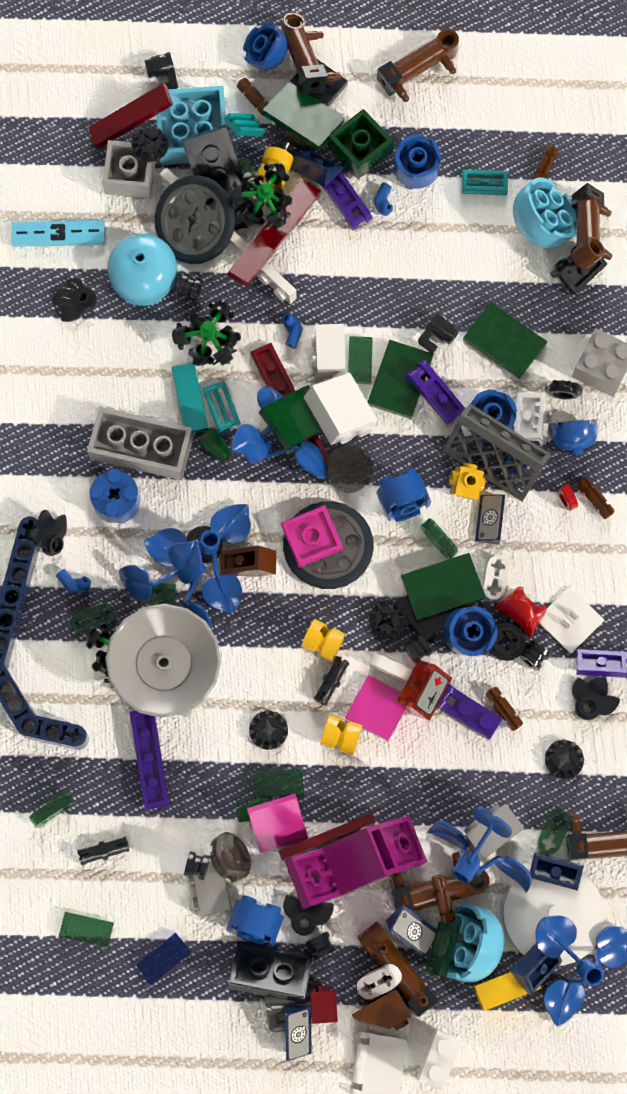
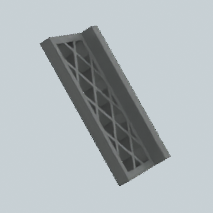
(503, 440)

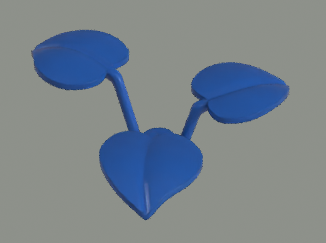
(257, 448)
(233, 525)
(186, 559)
(469, 864)
(552, 938)

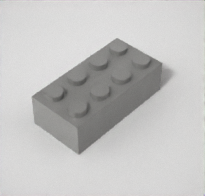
(140, 443)

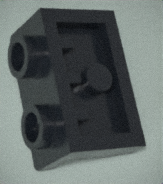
(573, 276)

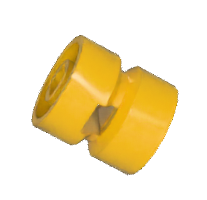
(274, 155)
(323, 640)
(341, 734)

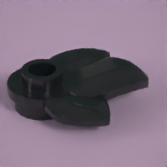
(71, 299)
(50, 533)
(595, 696)
(316, 914)

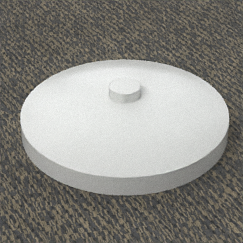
(543, 899)

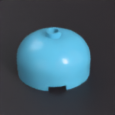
(544, 214)
(146, 280)
(482, 943)

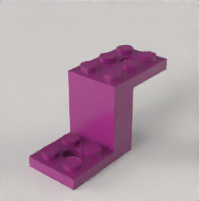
(355, 861)

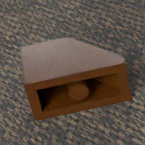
(248, 562)
(385, 1012)

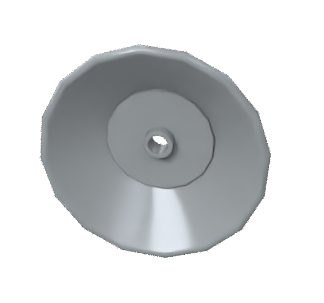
(161, 634)

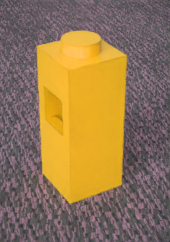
(498, 991)

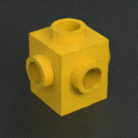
(459, 484)

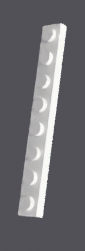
(237, 245)

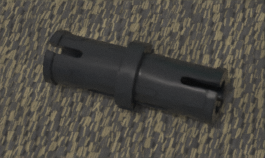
(331, 681)
(103, 850)

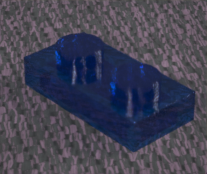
(163, 958)

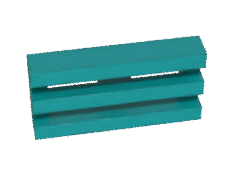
(245, 124)
(493, 188)
(228, 424)

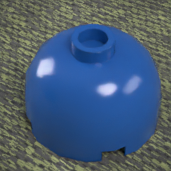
(265, 47)
(574, 435)

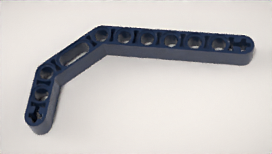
(9, 634)

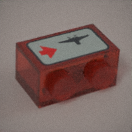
(424, 690)

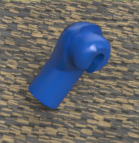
(380, 200)
(294, 329)
(76, 585)

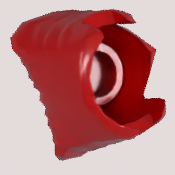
(522, 610)

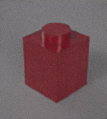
(324, 1005)

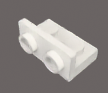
(533, 416)

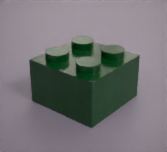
(360, 144)

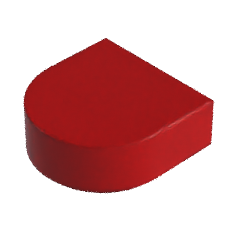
(568, 497)

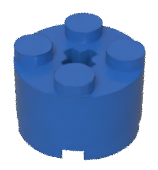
(417, 162)
(497, 405)
(115, 483)
(403, 496)
(481, 624)
(255, 921)

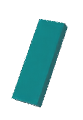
(189, 397)

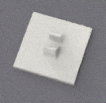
(570, 620)

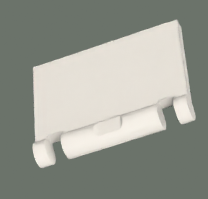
(379, 1064)

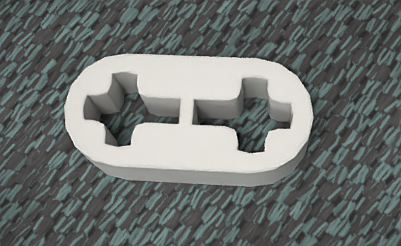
(501, 579)
(390, 668)
(376, 976)

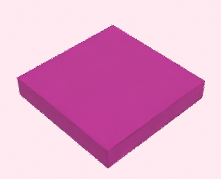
(311, 536)
(376, 708)
(277, 823)

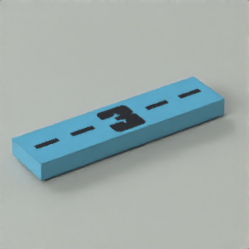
(58, 233)

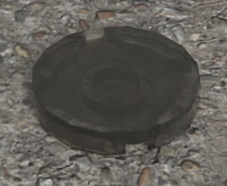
(348, 469)
(230, 857)

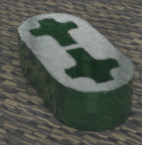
(439, 538)
(92, 613)
(52, 809)
(548, 829)

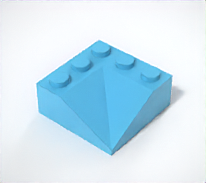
(192, 113)

